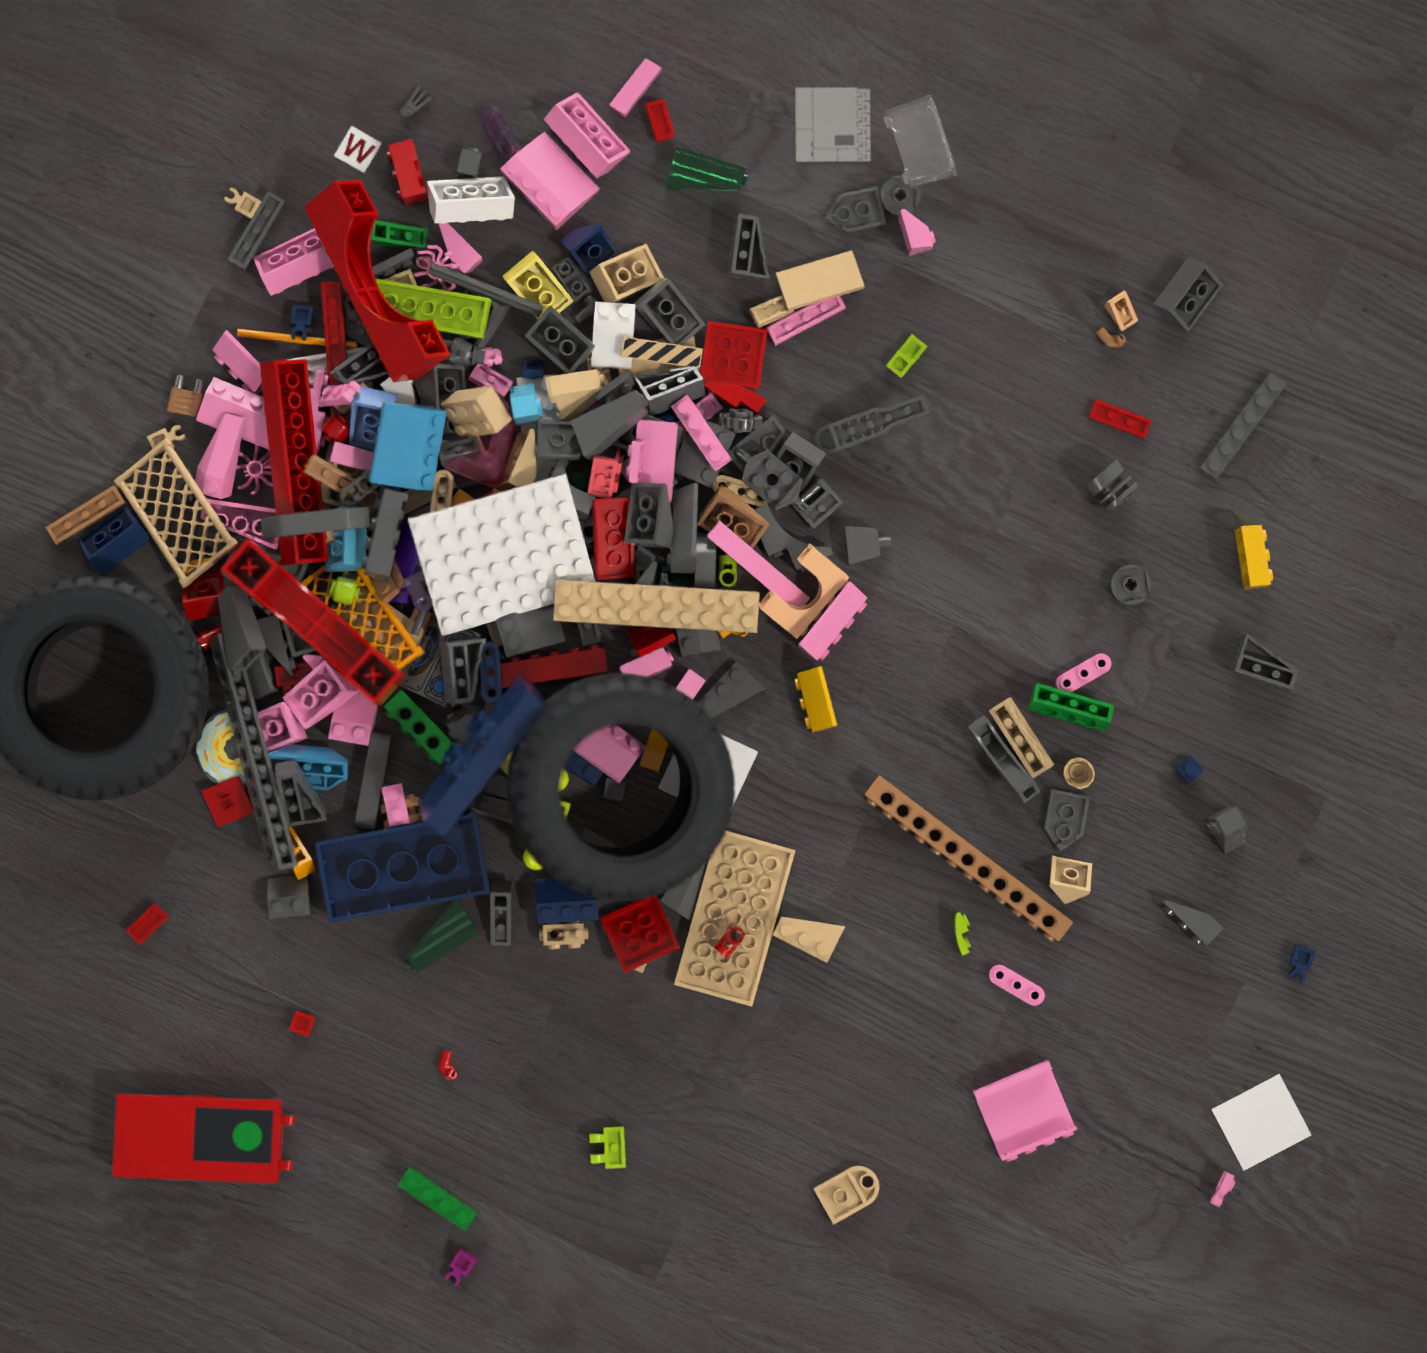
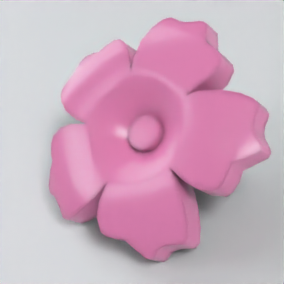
(492, 356)

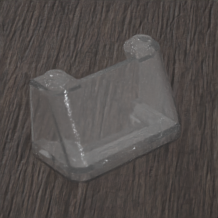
(921, 141)

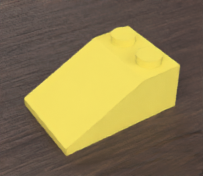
(536, 283)

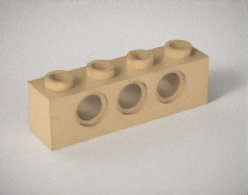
(1021, 737)

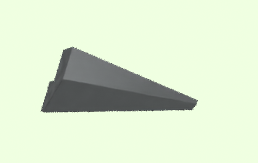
(685, 896)

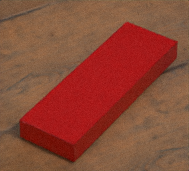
(1119, 419)

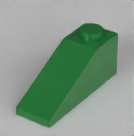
(398, 235)

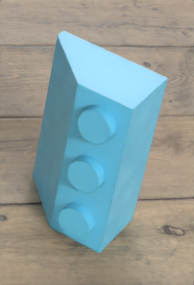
(347, 549)

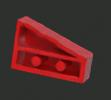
(407, 172)

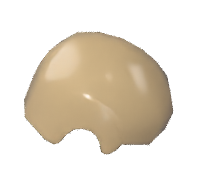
(1079, 773)

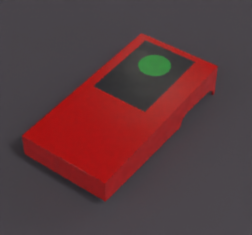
(199, 1138)

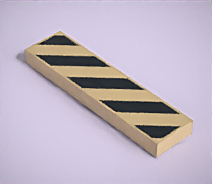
(661, 352)

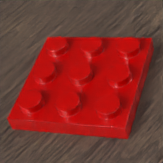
(733, 354)
(639, 933)

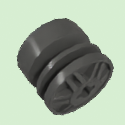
(1112, 486)

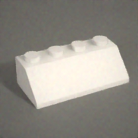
(470, 200)

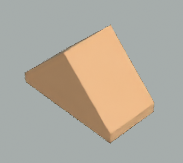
(1121, 310)

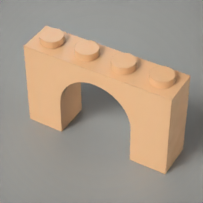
(797, 618)

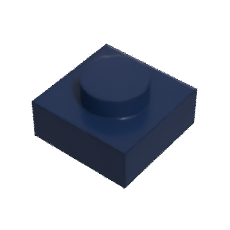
(533, 369)
(1189, 769)

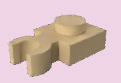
(246, 203)
(160, 435)

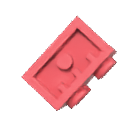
(605, 475)

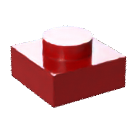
(302, 1023)

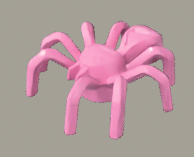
(425, 262)
(256, 469)

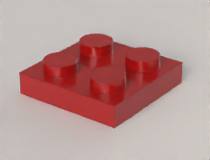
(649, 638)

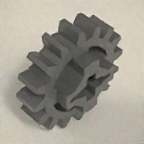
(740, 420)

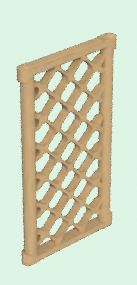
(201, 500)

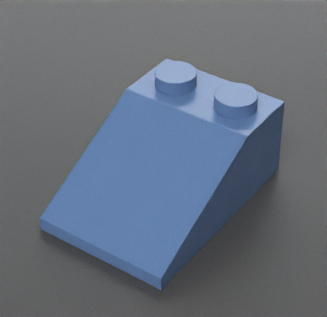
(366, 416)

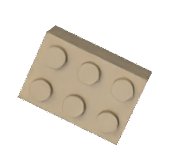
(476, 412)

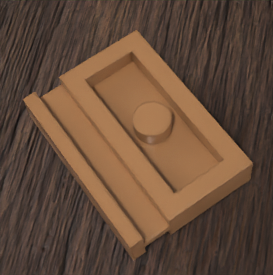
(389, 588)

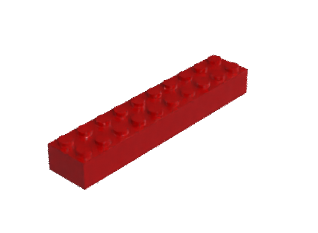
(290, 448)

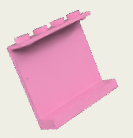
(1024, 1111)

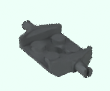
(788, 484)

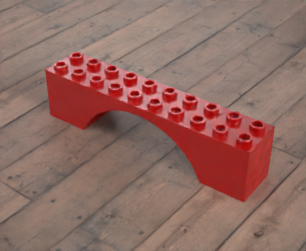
(344, 224)
(314, 621)

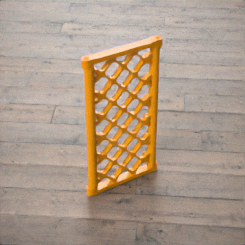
(389, 613)

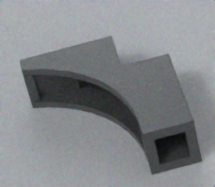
(776, 541)
(1003, 759)

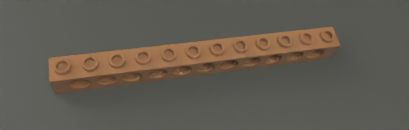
(1060, 922)

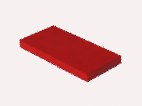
(611, 555)

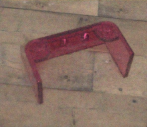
(489, 464)

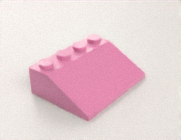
(549, 180)

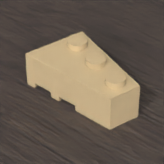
(810, 936)

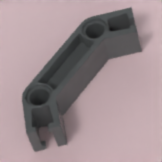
(315, 522)

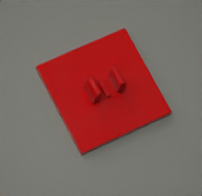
(228, 801)

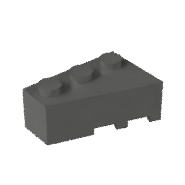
(746, 250)
(297, 795)

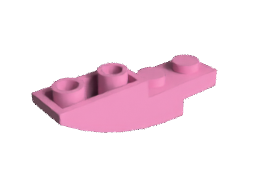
(319, 416)

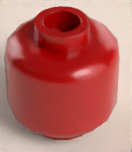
(336, 428)

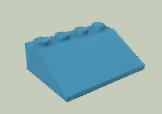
(407, 446)

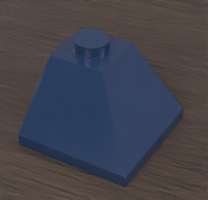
(589, 247)

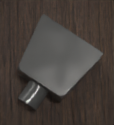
(864, 544)

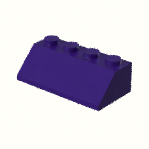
(407, 561)

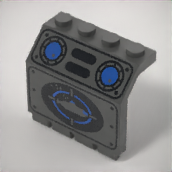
(425, 672)

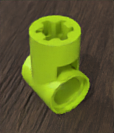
(726, 560)

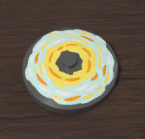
(218, 750)

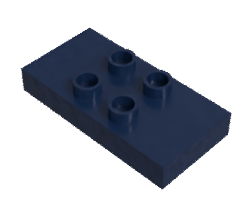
(475, 762)
(402, 868)

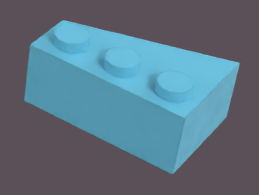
(525, 405)

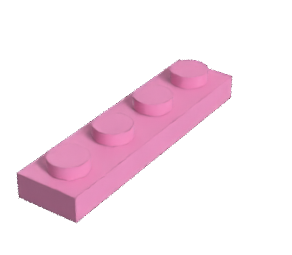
(701, 432)

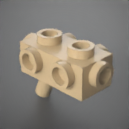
(571, 933)

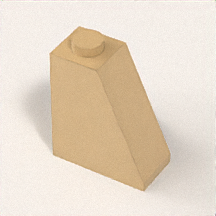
(574, 392)

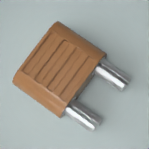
(185, 401)

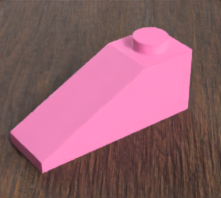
(462, 251)

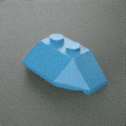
(321, 765)

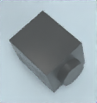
(469, 163)

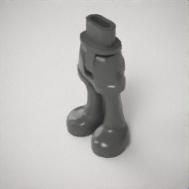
(464, 352)

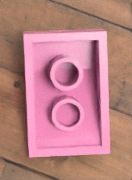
(319, 694)
(354, 720)

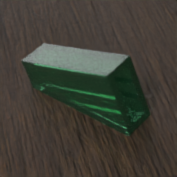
(703, 172)
(444, 936)

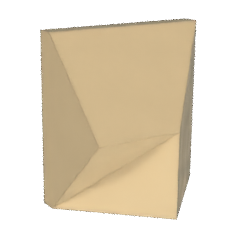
(1070, 878)

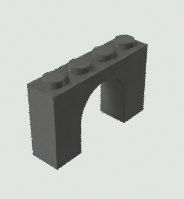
(581, 500)

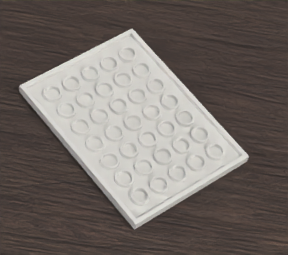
(500, 553)

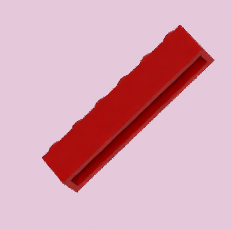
(554, 666)

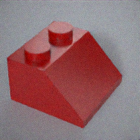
(202, 595)

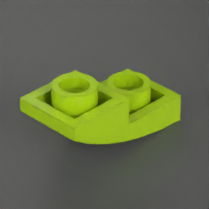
(960, 927)

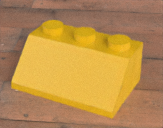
(1253, 556)
(815, 699)

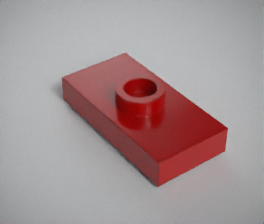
(660, 120)
(147, 923)

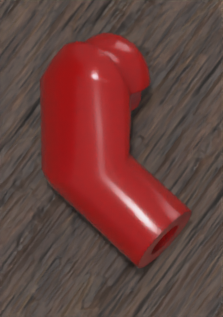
(445, 1066)

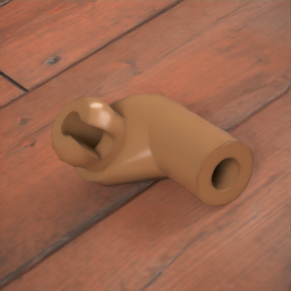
(1111, 341)

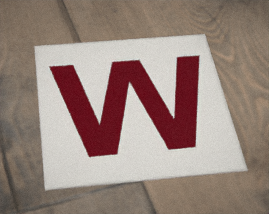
(357, 149)

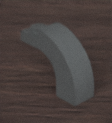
(705, 562)

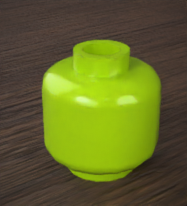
(344, 590)

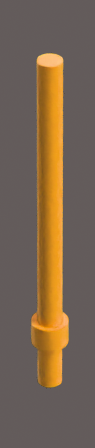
(288, 338)

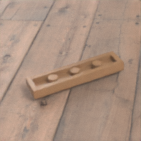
(337, 480)
(85, 515)

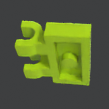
(613, 1147)

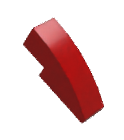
(736, 395)

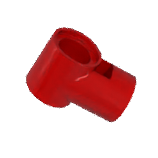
(724, 949)

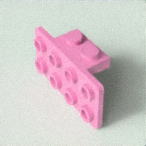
(653, 454)

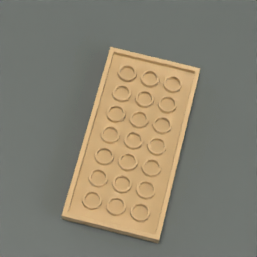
(739, 889)

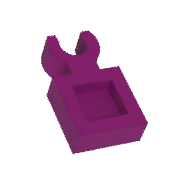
(462, 1264)

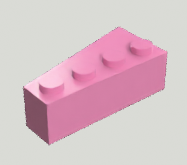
(244, 520)

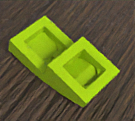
(906, 356)

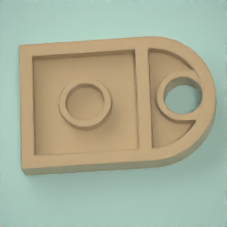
(846, 1194)

